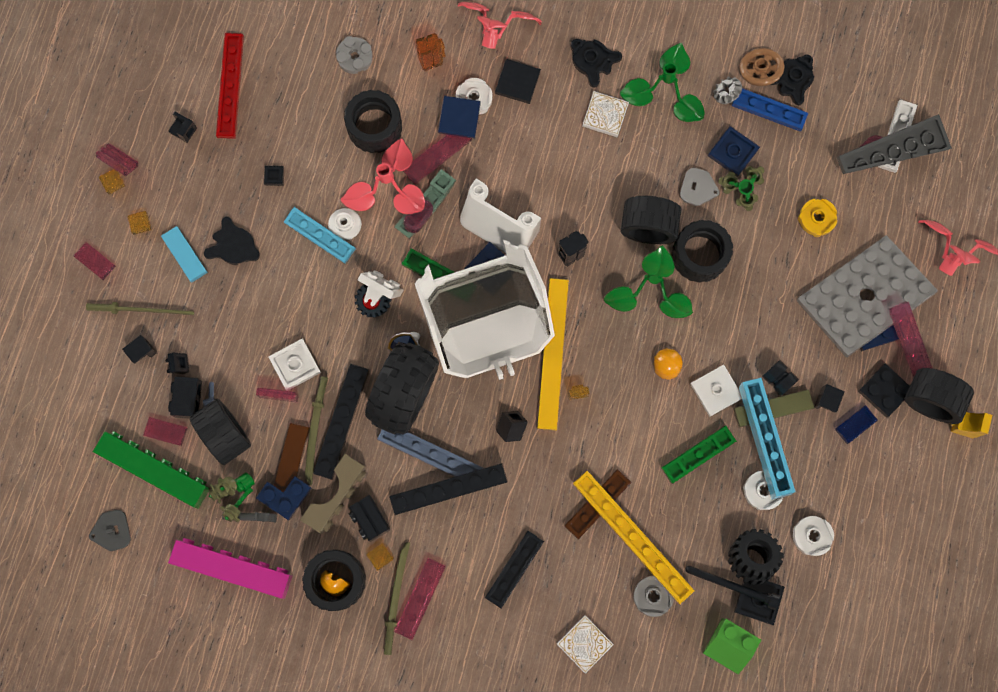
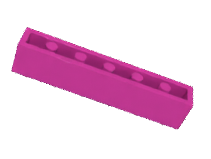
(230, 569)

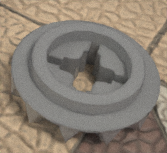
(735, 89)

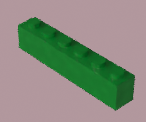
(152, 470)

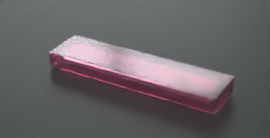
(435, 157)
(910, 337)
(420, 599)

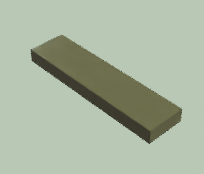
(780, 406)

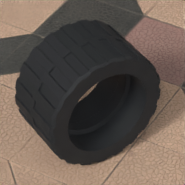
(368, 101)
(651, 220)
(708, 230)
(939, 395)
(220, 431)
(310, 575)

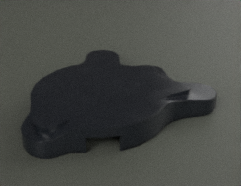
(593, 58)
(796, 78)
(233, 244)

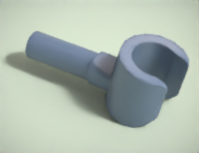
(211, 394)

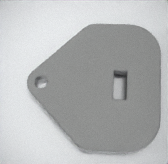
(703, 190)

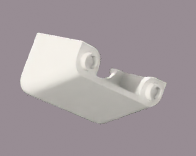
(494, 224)

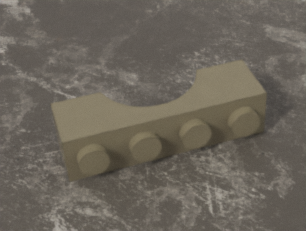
(321, 515)

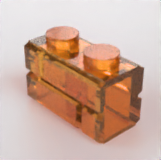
(430, 51)

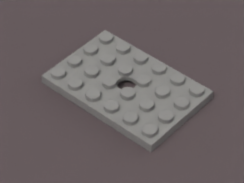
(837, 301)

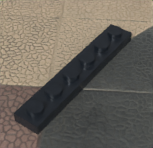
(341, 421)
(448, 489)

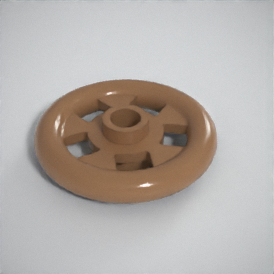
(764, 80)

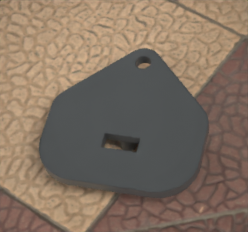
(105, 531)

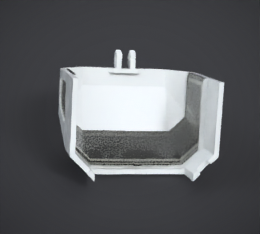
(487, 314)

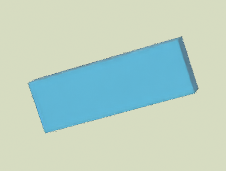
(184, 254)

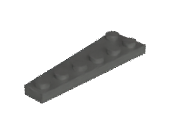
(911, 142)

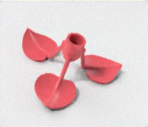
(490, 33)
(408, 201)
(952, 260)

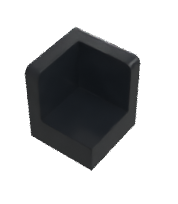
(182, 127)
(138, 349)
(829, 398)
(511, 426)

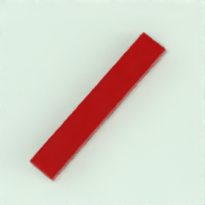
(230, 85)

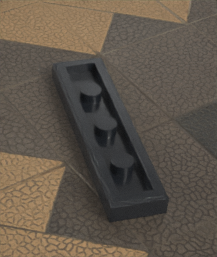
(514, 569)

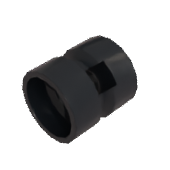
(780, 377)

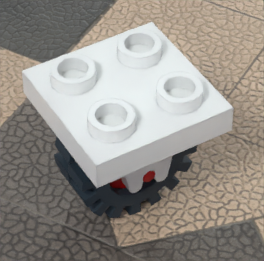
(376, 294)

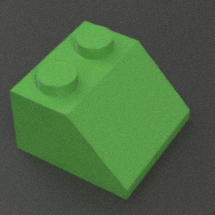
(731, 646)

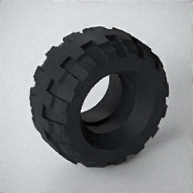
(401, 388)

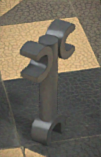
(264, 517)

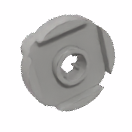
(352, 45)
(644, 603)

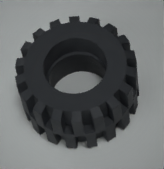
(765, 546)

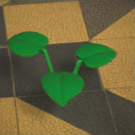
(672, 62)
(656, 265)

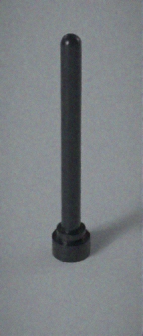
(770, 600)

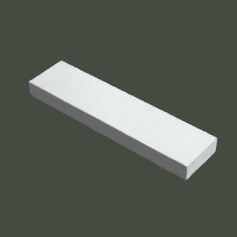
(902, 118)

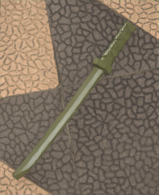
(115, 308)
(318, 405)
(391, 623)

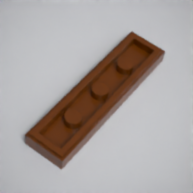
(291, 455)
(587, 514)

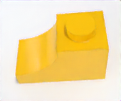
(973, 425)

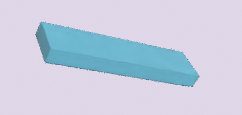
(319, 235)

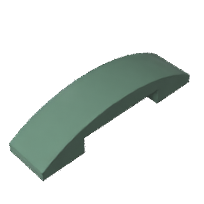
(435, 194)

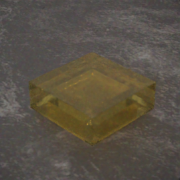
(380, 557)

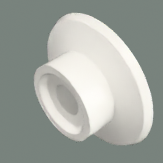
(346, 231)

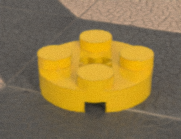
(807, 219)

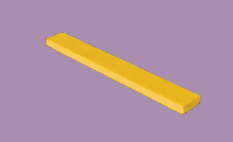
(553, 357)
(633, 537)

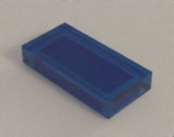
(856, 424)

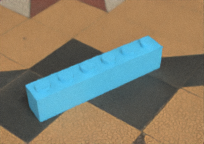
(766, 438)

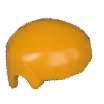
(668, 363)
(333, 585)

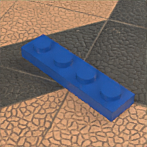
(771, 110)

